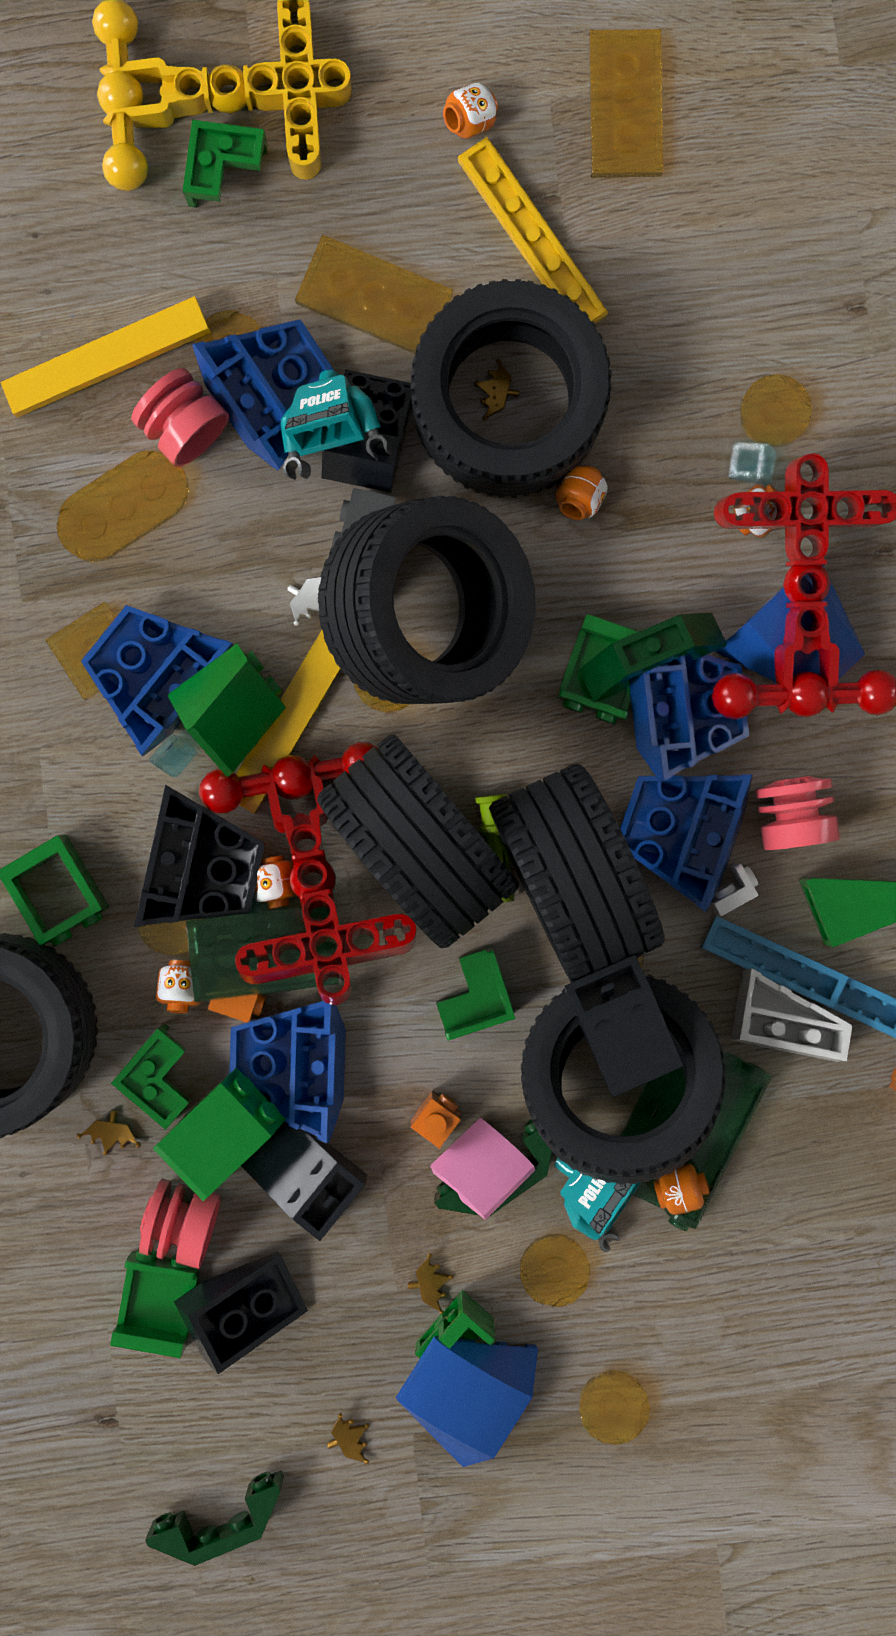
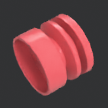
(180, 417)
(797, 814)
(178, 1224)

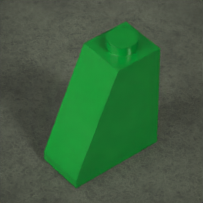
(849, 906)

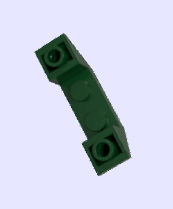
(649, 649)
(448, 1199)
(175, 1536)

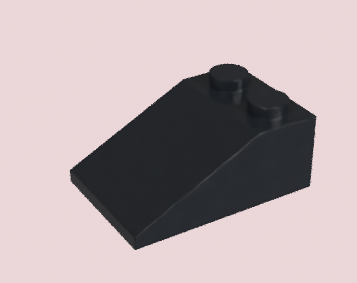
(240, 1310)

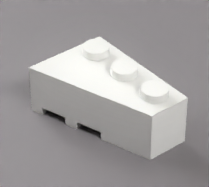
(785, 1022)

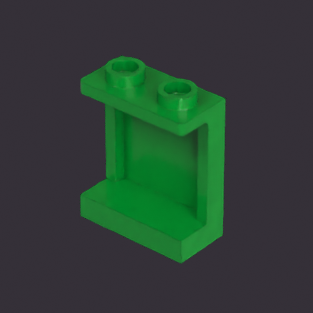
(592, 639)
(147, 1307)

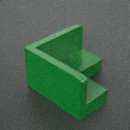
(213, 148)
(484, 1003)
(145, 1082)
(461, 1319)

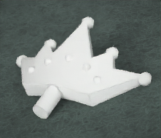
(305, 599)

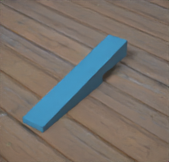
(802, 975)

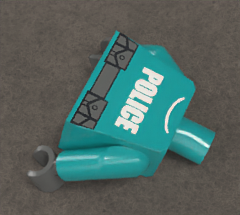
(327, 417)
(594, 1204)

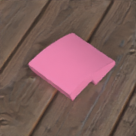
(482, 1168)

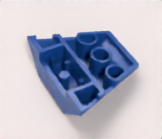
(258, 378)
(760, 635)
(140, 664)
(677, 714)
(687, 829)
(296, 1064)
(470, 1395)

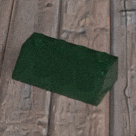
(217, 940)

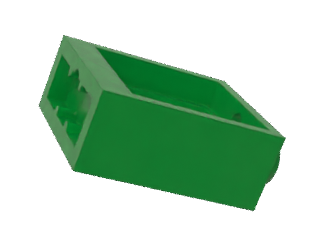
(35, 858)

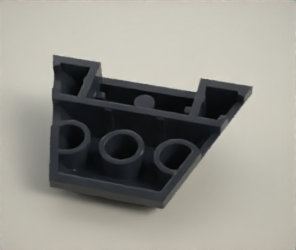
(197, 865)

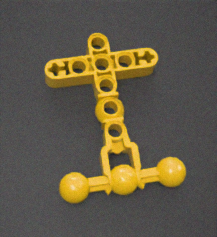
(122, 94)

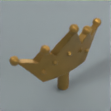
(497, 390)
(109, 1133)
(429, 1283)
(348, 1439)

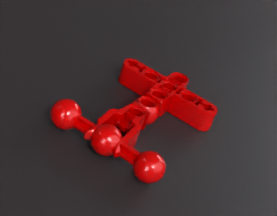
(806, 692)
(293, 779)

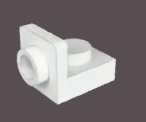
(731, 897)

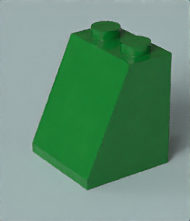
(228, 706)
(219, 1134)

